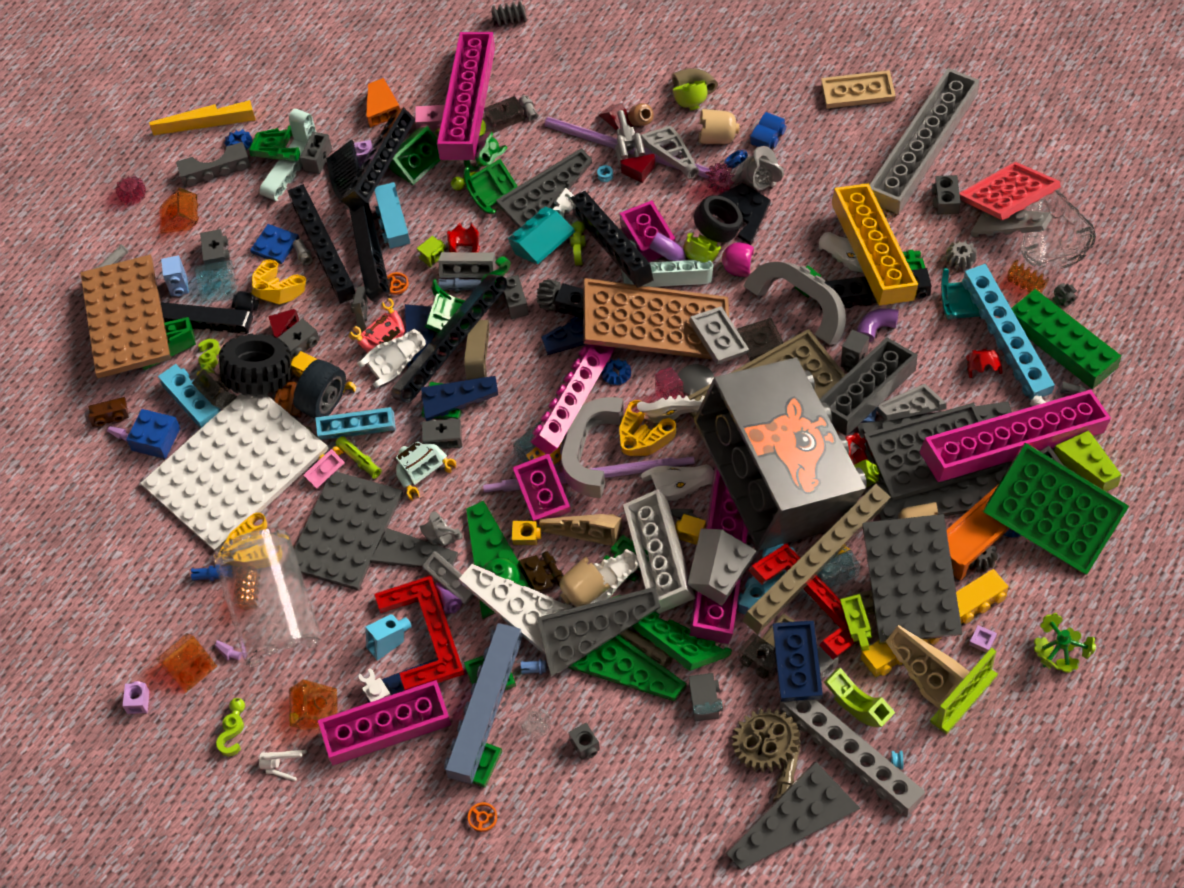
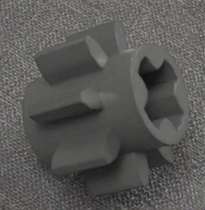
(1064, 294)

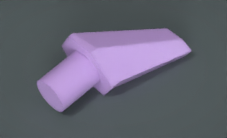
(118, 432)
(227, 651)

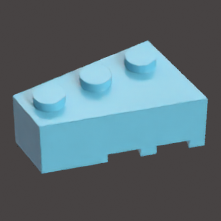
(391, 216)

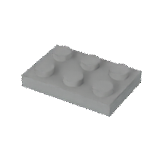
(718, 335)

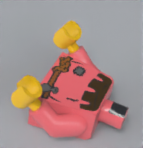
(382, 330)

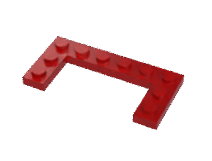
(784, 559)
(448, 661)

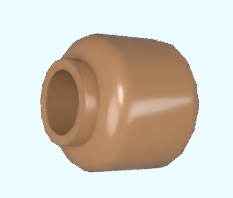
(640, 115)

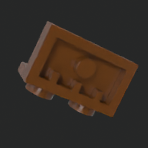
(108, 411)

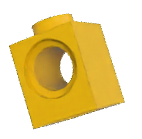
(300, 363)
(519, 527)
(689, 528)

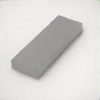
(447, 576)

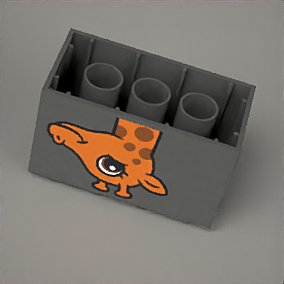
(778, 452)

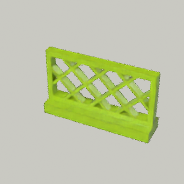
(966, 693)

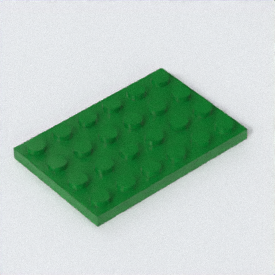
(1055, 508)

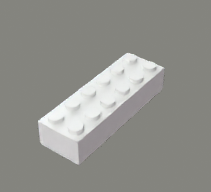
(655, 531)

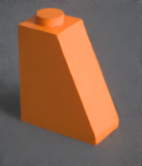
(380, 103)

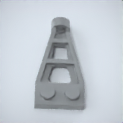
(660, 137)

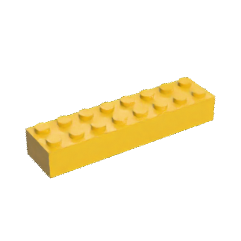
(874, 244)

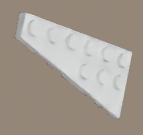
(512, 602)

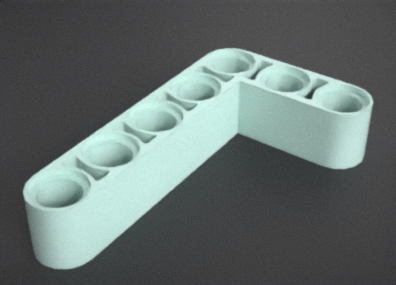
(284, 171)
(677, 273)

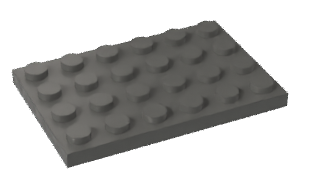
(898, 447)
(345, 529)
(912, 577)

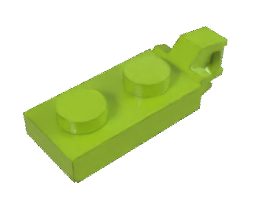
(857, 620)

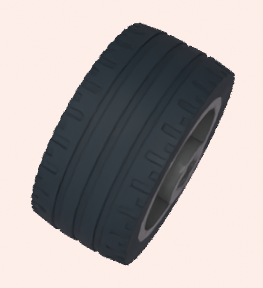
(319, 389)

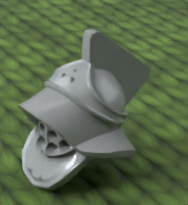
(760, 169)

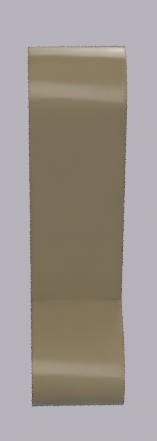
(477, 350)

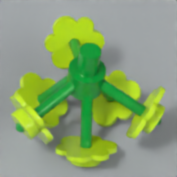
(1065, 640)

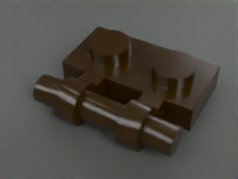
(535, 572)

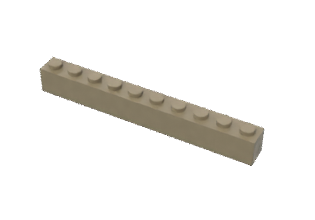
(815, 560)

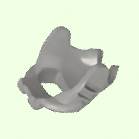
(438, 532)

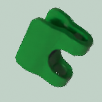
(487, 150)

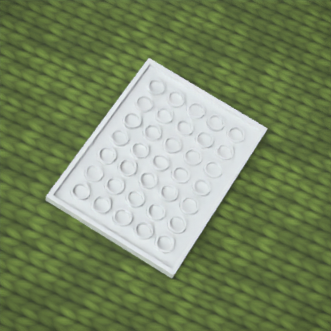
(234, 467)

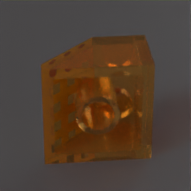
(179, 212)
(311, 703)

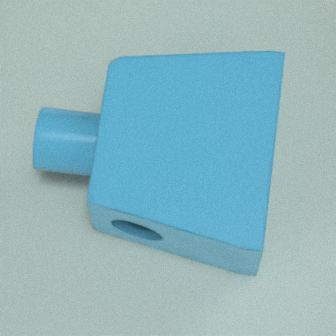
(385, 635)

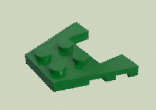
(273, 145)

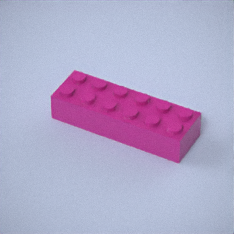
(384, 722)

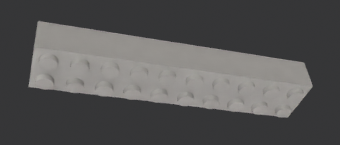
(924, 140)

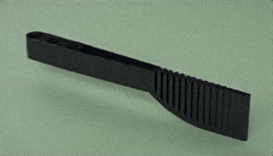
(342, 169)

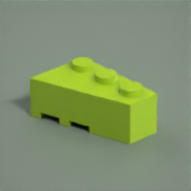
(1088, 459)

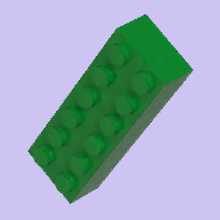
(1066, 339)

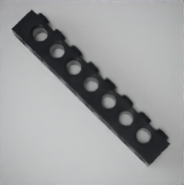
(378, 159)
(611, 239)
(321, 243)

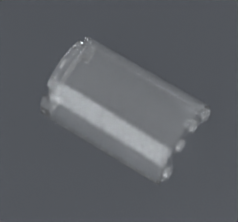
(265, 595)

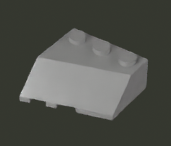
(718, 564)

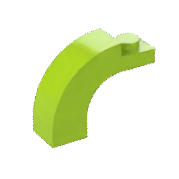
(866, 709)

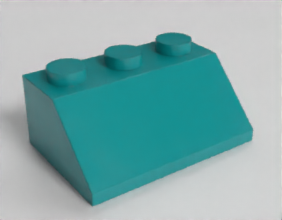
(540, 235)

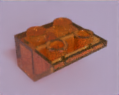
(186, 662)

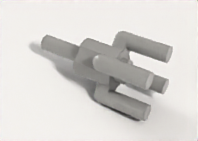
(627, 140)

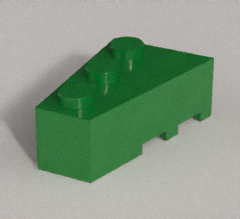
(179, 336)

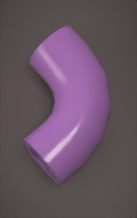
(667, 248)
(876, 319)

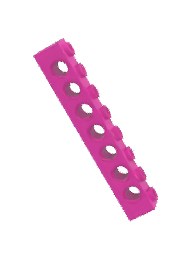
(570, 397)

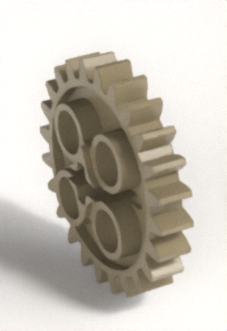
(782, 744)

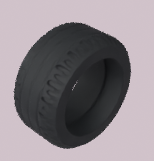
(711, 227)

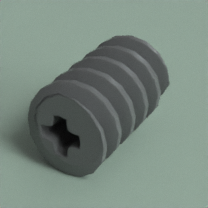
(508, 13)

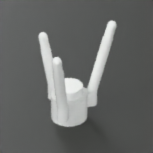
(271, 760)

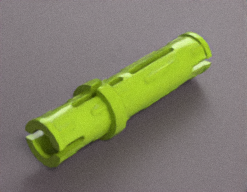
(364, 462)

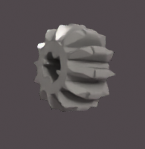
(961, 255)

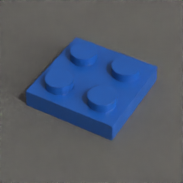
(274, 243)

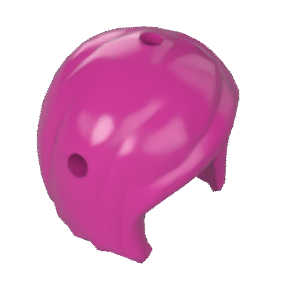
(737, 259)

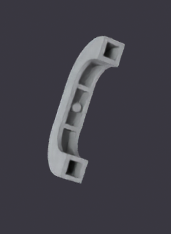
(831, 303)
(596, 412)

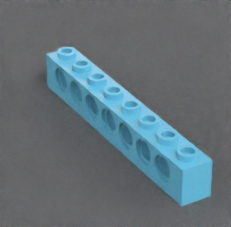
(1007, 322)

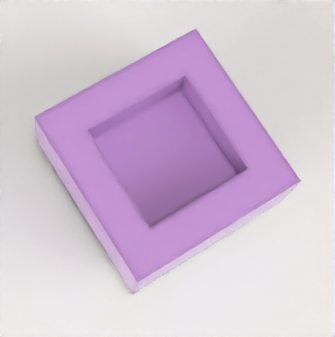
(983, 639)

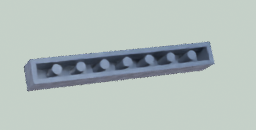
(483, 704)

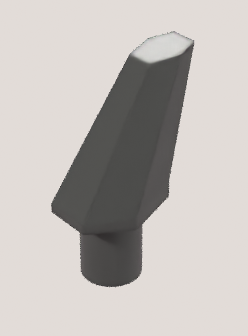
(678, 513)

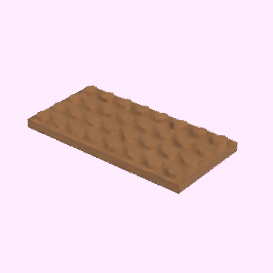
(124, 316)
(645, 317)

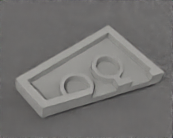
(911, 403)

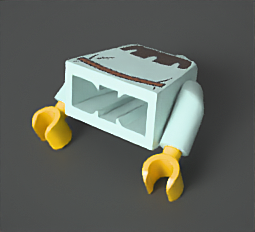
(418, 462)

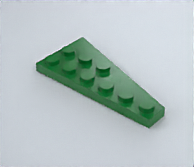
(488, 544)
(677, 643)
(628, 666)

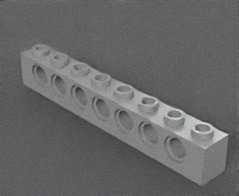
(848, 739)

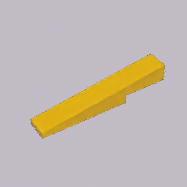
(204, 118)

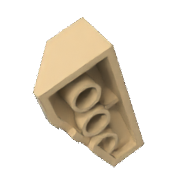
(593, 528)

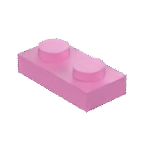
(324, 469)

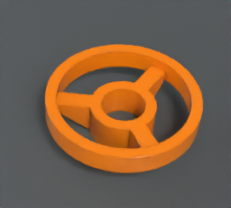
(392, 288)
(481, 823)

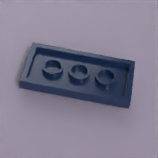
(797, 661)

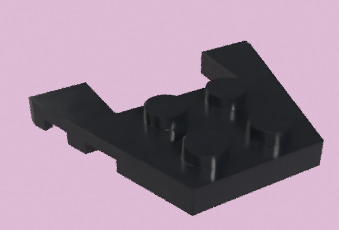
(752, 206)

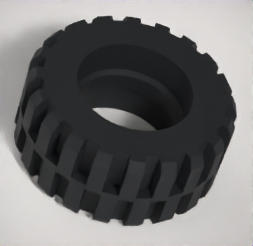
(255, 364)

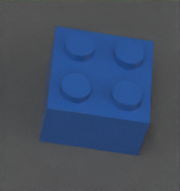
(153, 433)

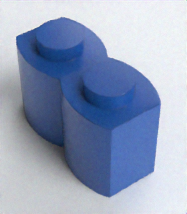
(768, 131)

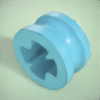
(608, 176)
(897, 759)

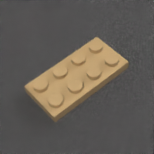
(858, 89)

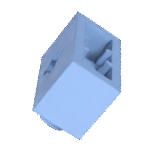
(175, 276)

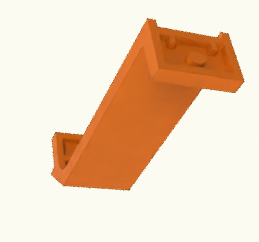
(972, 536)

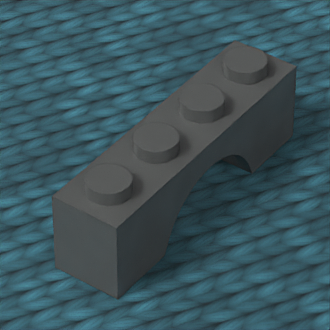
(232, 160)

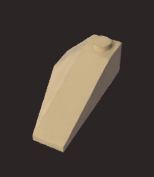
(929, 667)

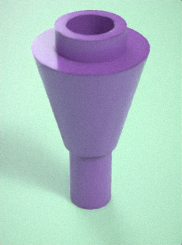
(449, 601)

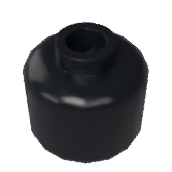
(245, 301)

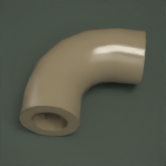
(693, 74)

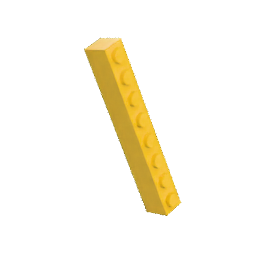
(971, 600)

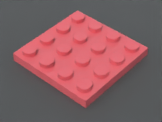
(1009, 190)

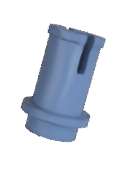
(533, 667)

